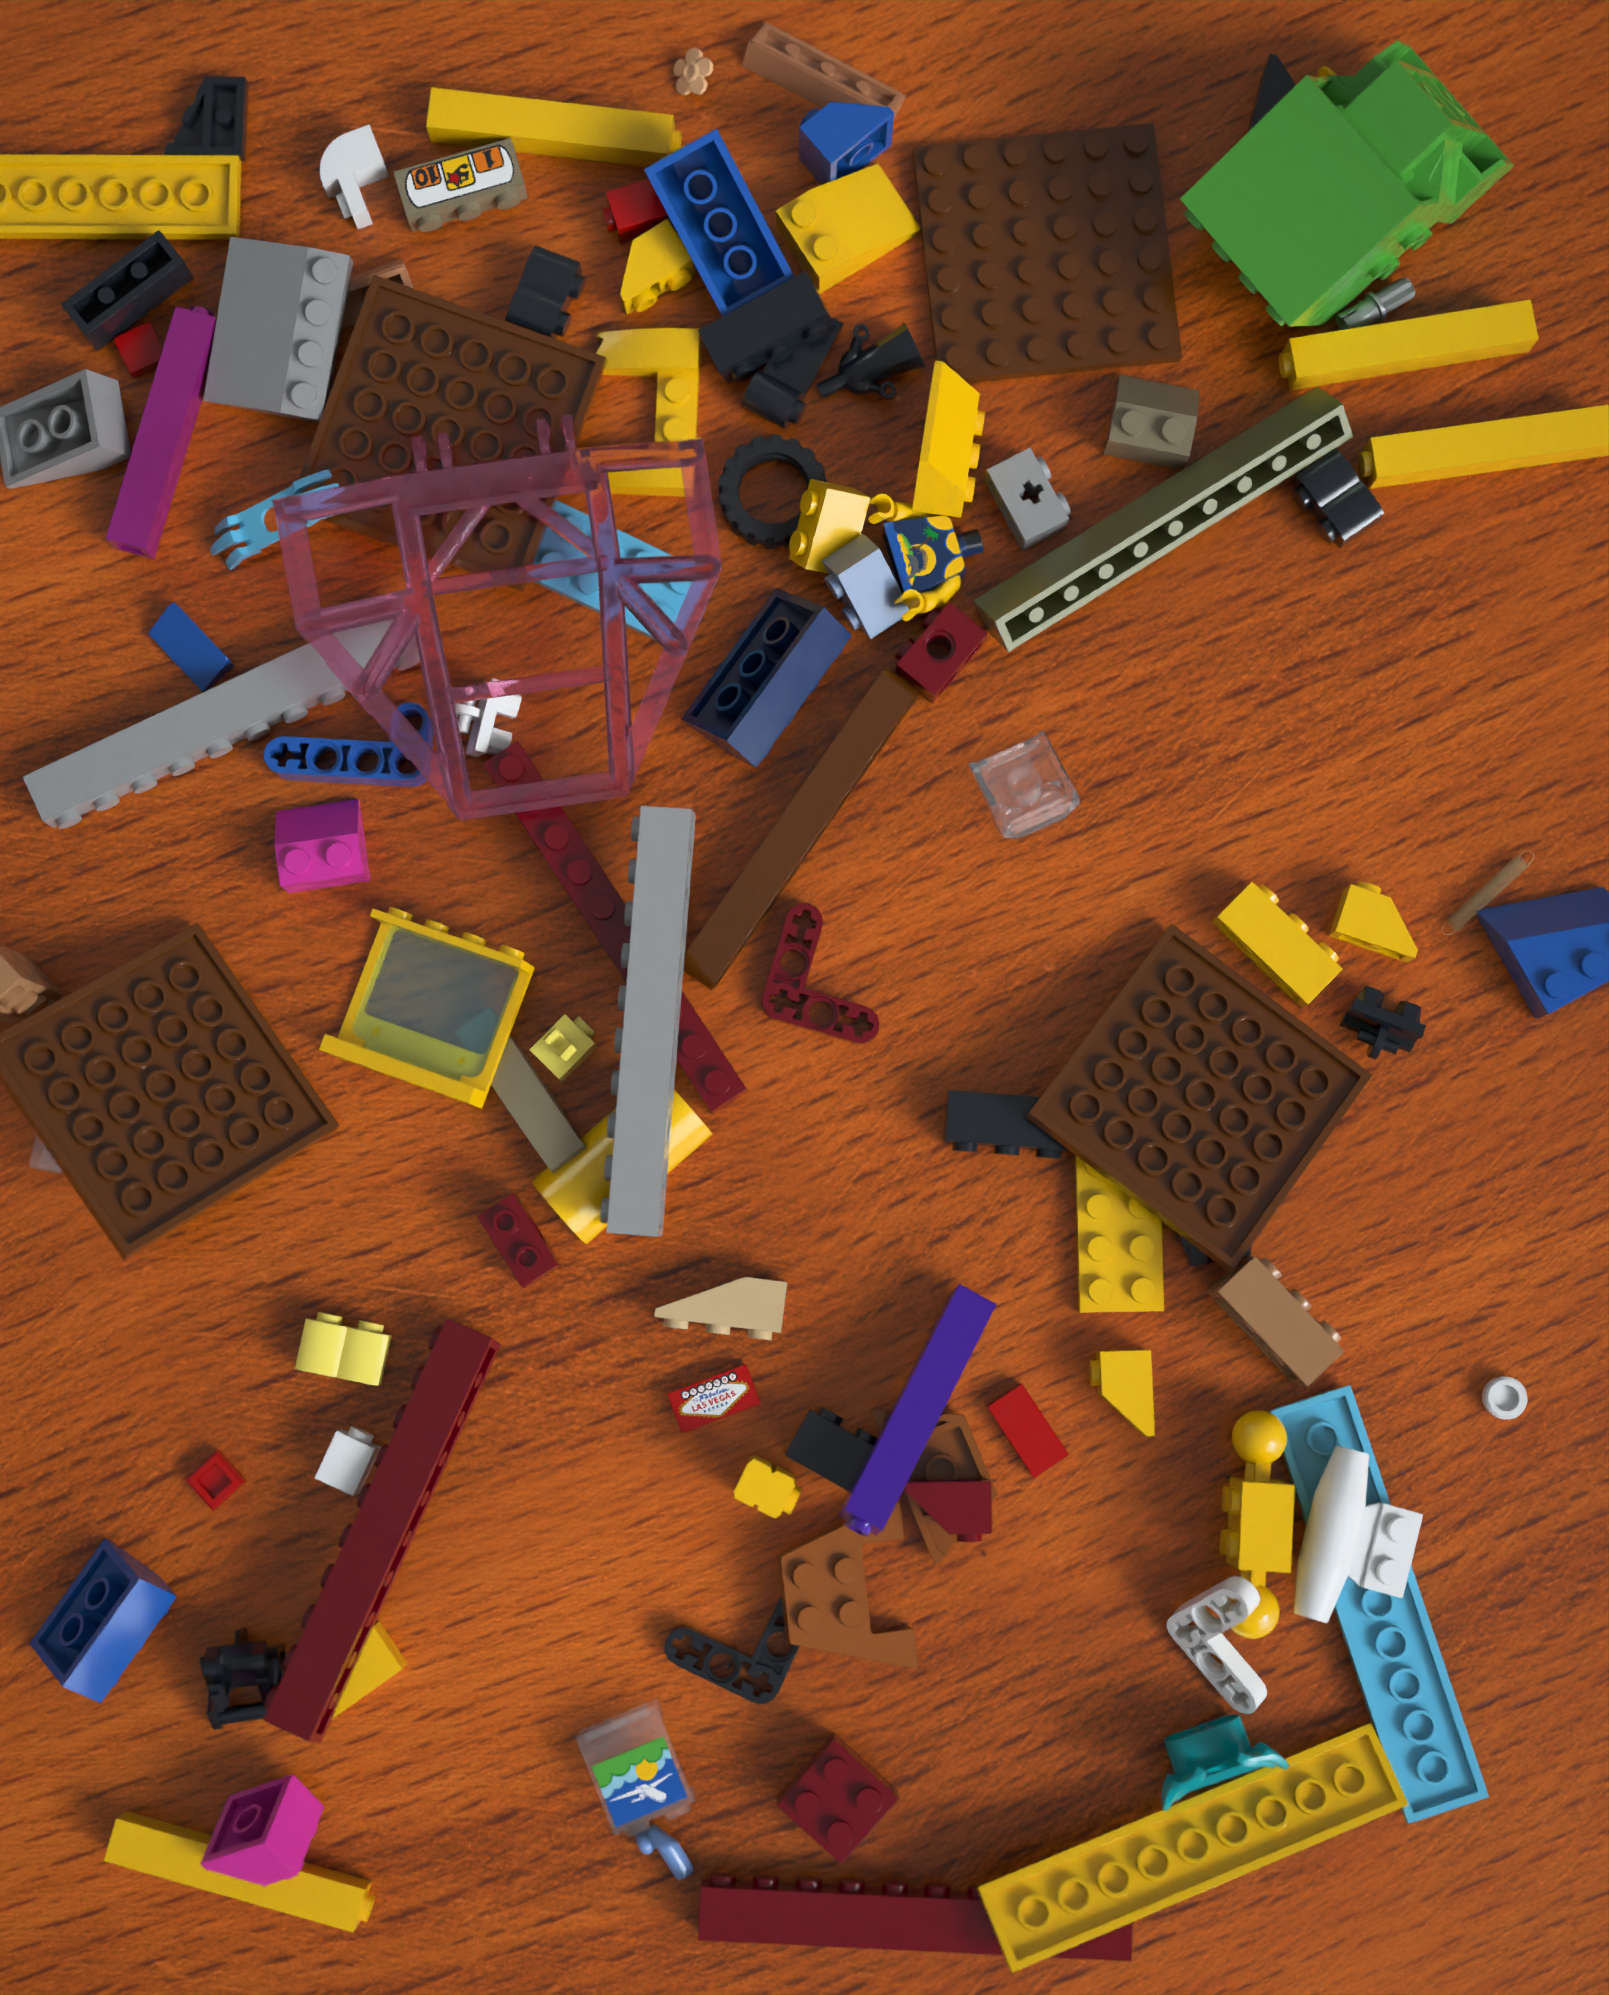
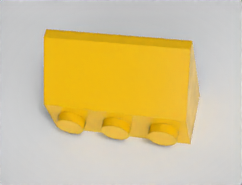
(948, 445)

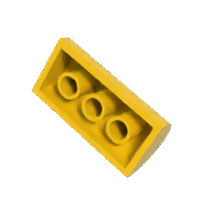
(579, 1185)

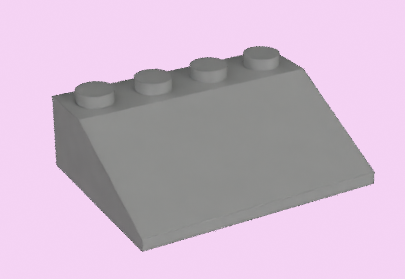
(278, 328)

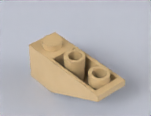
(740, 1304)

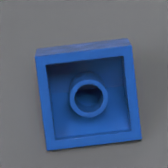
(843, 138)

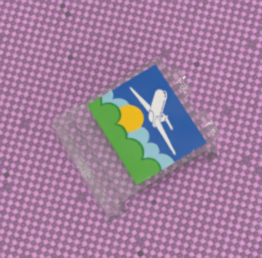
(635, 1769)

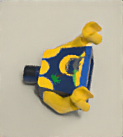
(923, 554)

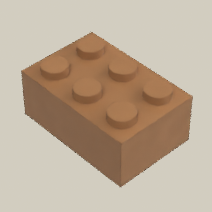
(1277, 1320)

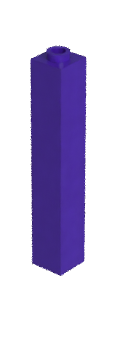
(916, 1411)

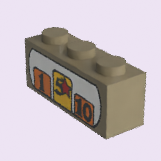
(461, 186)

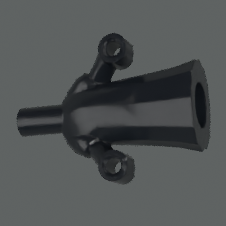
(863, 369)

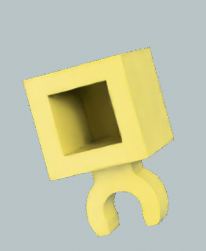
(565, 1046)

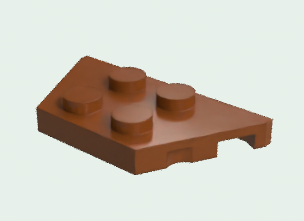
(947, 1455)

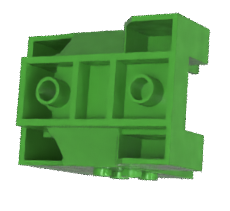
(1343, 184)

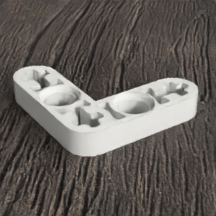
(1235, 1678)

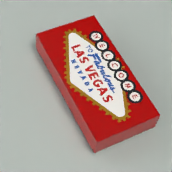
(714, 1398)

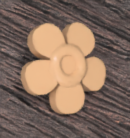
(692, 72)

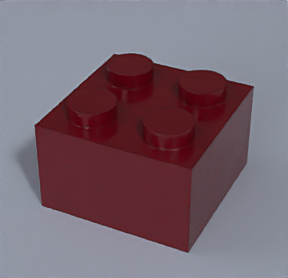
(837, 1798)

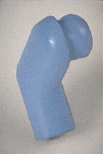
(669, 1849)

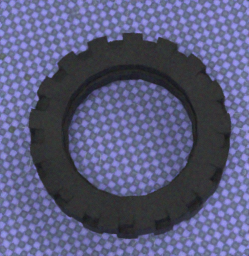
(738, 465)

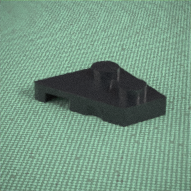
(215, 120)

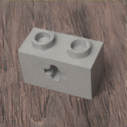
(1027, 521)

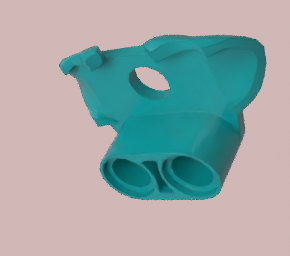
(1212, 1754)

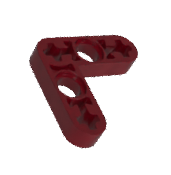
(795, 985)

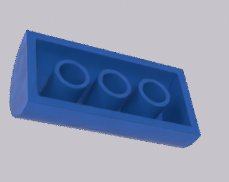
(719, 222)

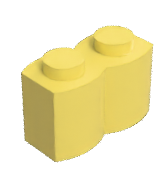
(344, 1350)

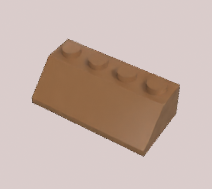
(23, 987)

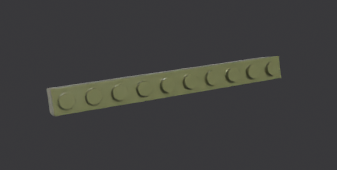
(1163, 518)

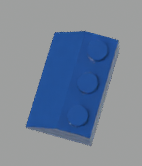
(102, 1621)

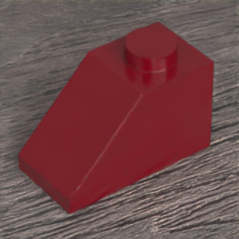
(956, 1505)

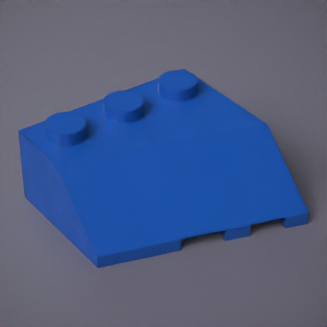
(1552, 946)

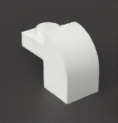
(351, 164)

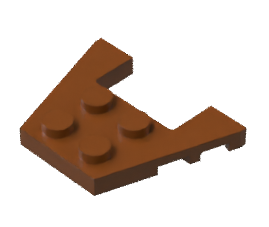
(828, 1597)

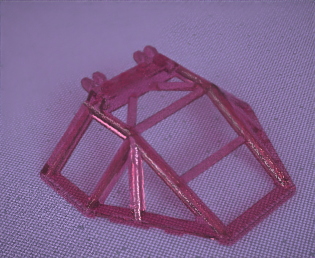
(414, 610)

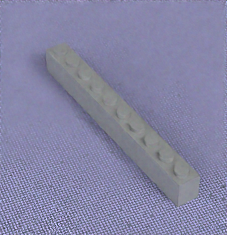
(198, 729)
(650, 1021)

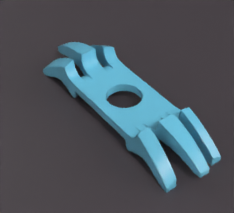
(252, 523)

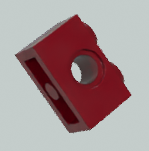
(934, 675)
(519, 1240)

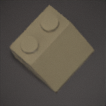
(1152, 422)

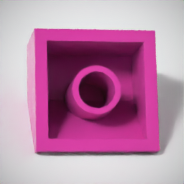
(321, 846)
(264, 1832)

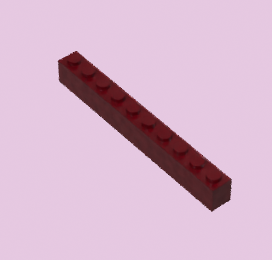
(605, 915)
(381, 1532)
(865, 1917)

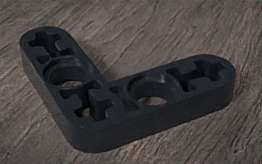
(760, 1661)

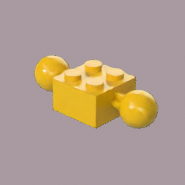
(1258, 1516)

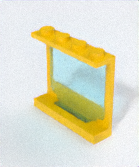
(433, 1007)

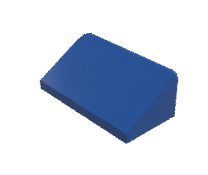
(190, 647)

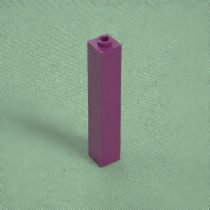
(163, 434)

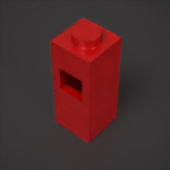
(633, 210)

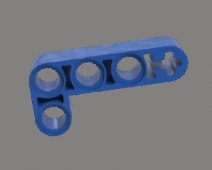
(348, 757)

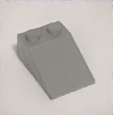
(63, 430)

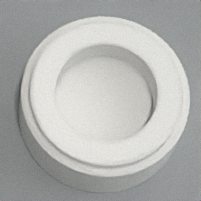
(1504, 1397)

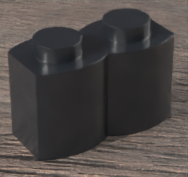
(546, 293)
(1336, 498)

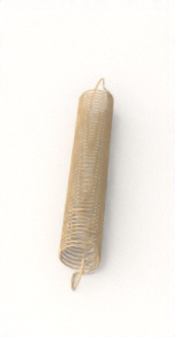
(1481, 896)

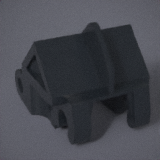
(237, 1667)

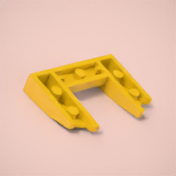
(675, 360)

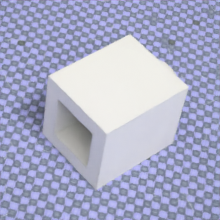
(348, 1460)

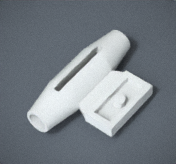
(1351, 1539)

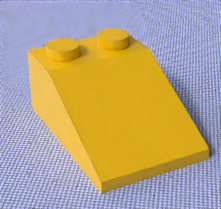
(845, 225)

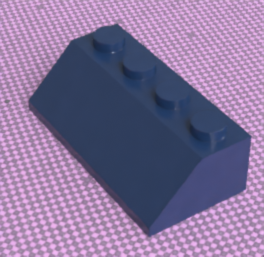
(767, 676)

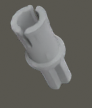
(1377, 305)

